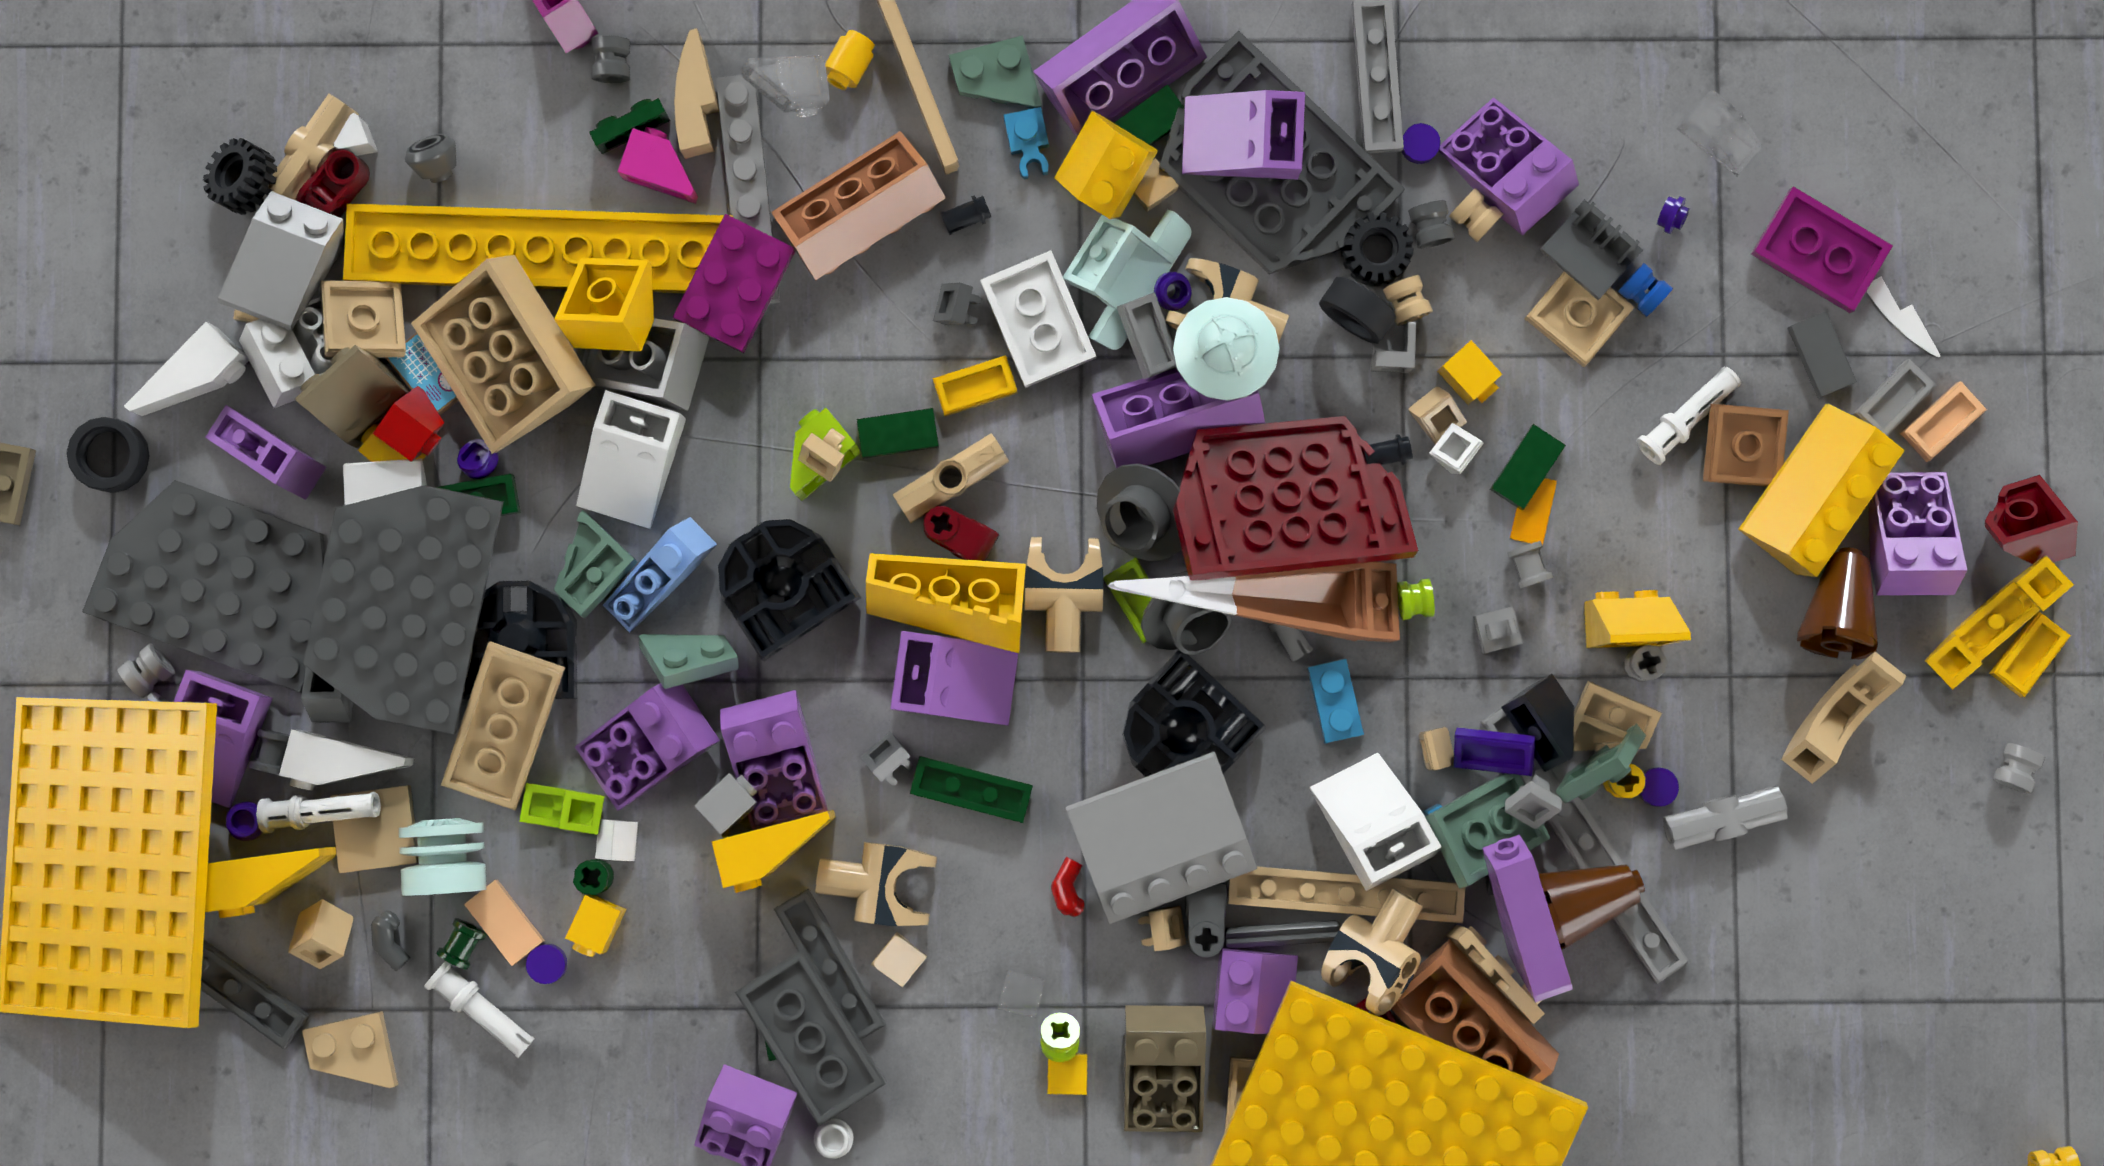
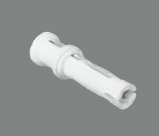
(1677, 426)
(300, 811)
(464, 997)

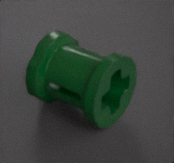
(605, 879)
(461, 943)

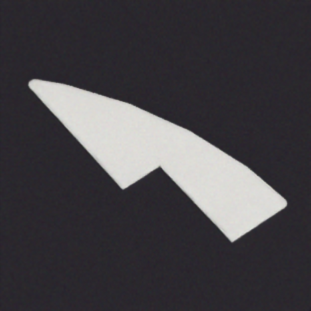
(1904, 320)

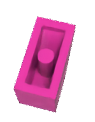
(655, 165)

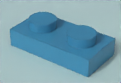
(1335, 701)

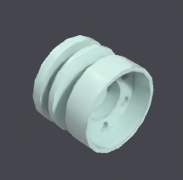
(442, 858)

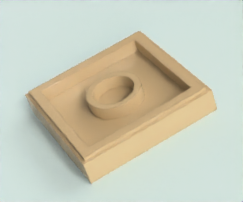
(363, 316)
(1577, 319)
(375, 841)

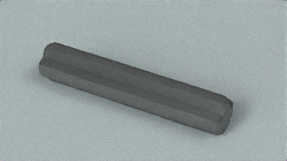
(1281, 934)

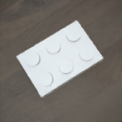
(1038, 319)

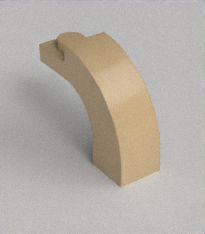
(1838, 714)

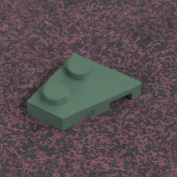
(997, 73)
(591, 566)
(687, 657)
(1601, 766)

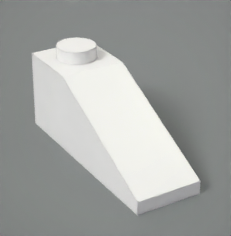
(198, 367)
(328, 760)

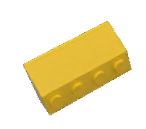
(1821, 490)

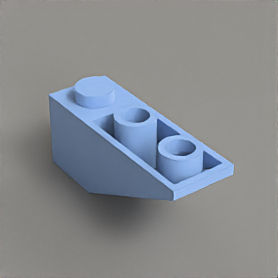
(659, 573)

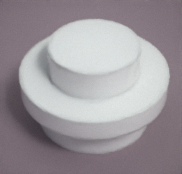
(833, 1138)

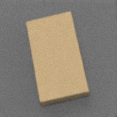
(502, 725)

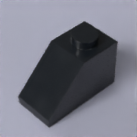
(1548, 715)

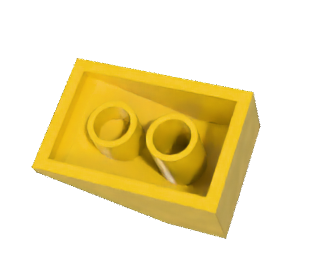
(1633, 620)
(758, 853)
(252, 881)

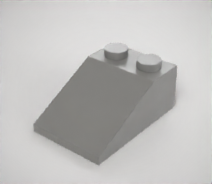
(282, 260)
(658, 374)

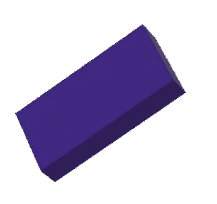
(1494, 751)

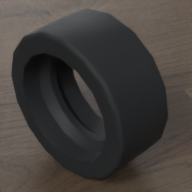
(1357, 310)
(79, 446)

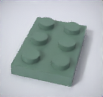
(1479, 821)

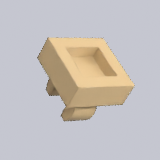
(824, 454)
(1166, 928)

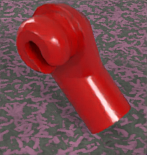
(1064, 891)

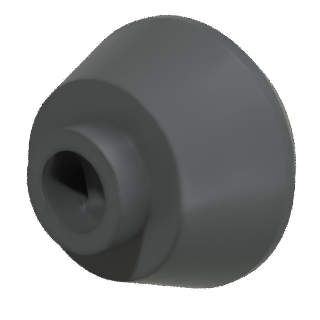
(433, 157)

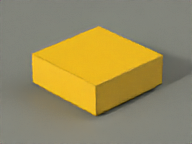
(1068, 1076)

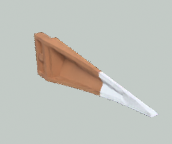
(1331, 601)

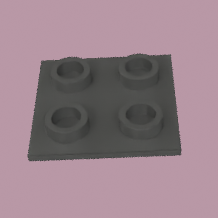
(1591, 249)

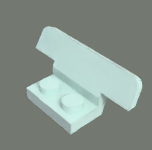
(1123, 265)

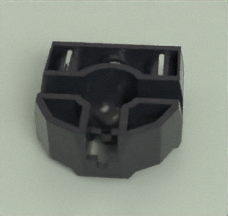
(766, 577)
(527, 629)
(1183, 715)

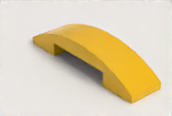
(1997, 620)

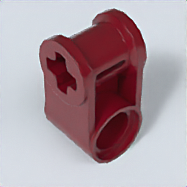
(331, 187)
(967, 537)

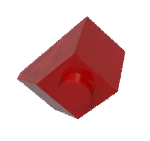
(411, 425)

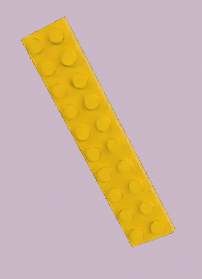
(449, 242)

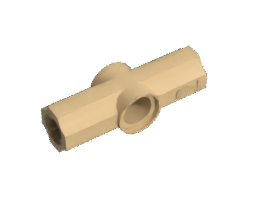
(310, 147)
(973, 464)

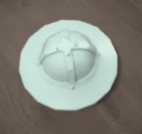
(1226, 348)

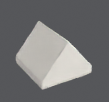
(355, 137)
(1455, 449)
(616, 840)

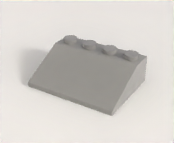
(1161, 837)

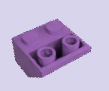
(744, 1118)

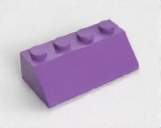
(1121, 62)
(1161, 415)

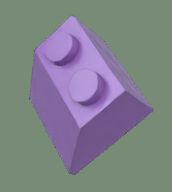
(1250, 989)

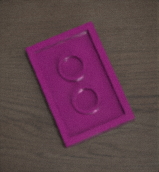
(1821, 250)
(734, 283)

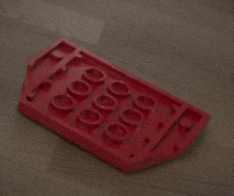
(1287, 501)

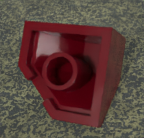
(2033, 522)

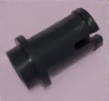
(966, 214)
(1391, 451)

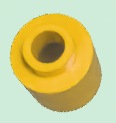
(849, 60)

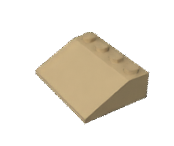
(502, 352)

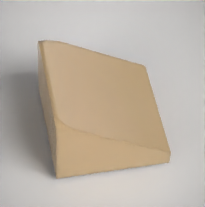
(1155, 187)
(1436, 413)
(1437, 748)
(899, 959)

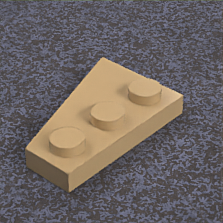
(1495, 970)

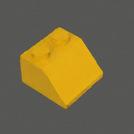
(1105, 166)
(608, 305)

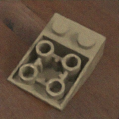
(351, 394)
(1164, 1068)

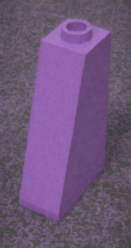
(1526, 918)

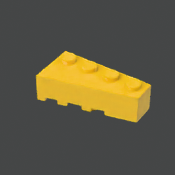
(950, 596)

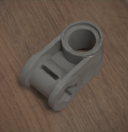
(1206, 910)

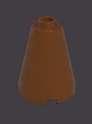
(1842, 609)
(1589, 898)

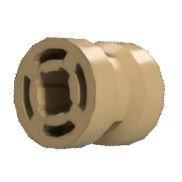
(1476, 215)
(1411, 308)

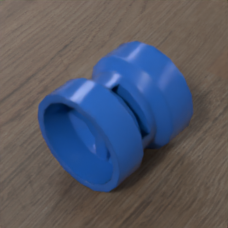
(1635, 289)

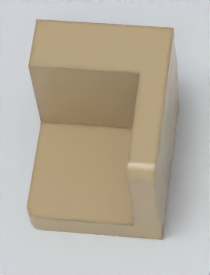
(321, 934)

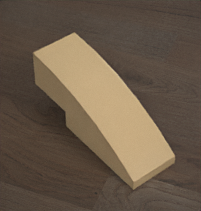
(694, 98)

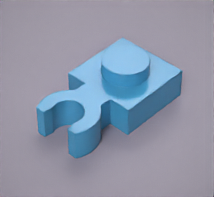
(1026, 136)

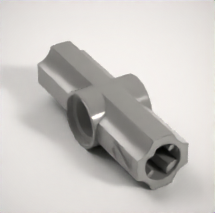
(1725, 817)

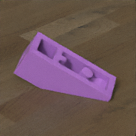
(265, 452)

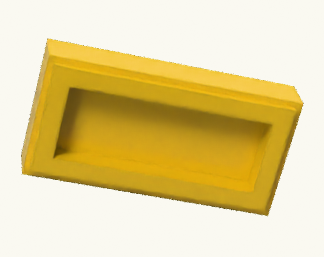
(975, 385)
(2029, 654)

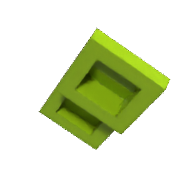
(561, 808)

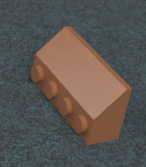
(859, 205)
(1464, 1010)

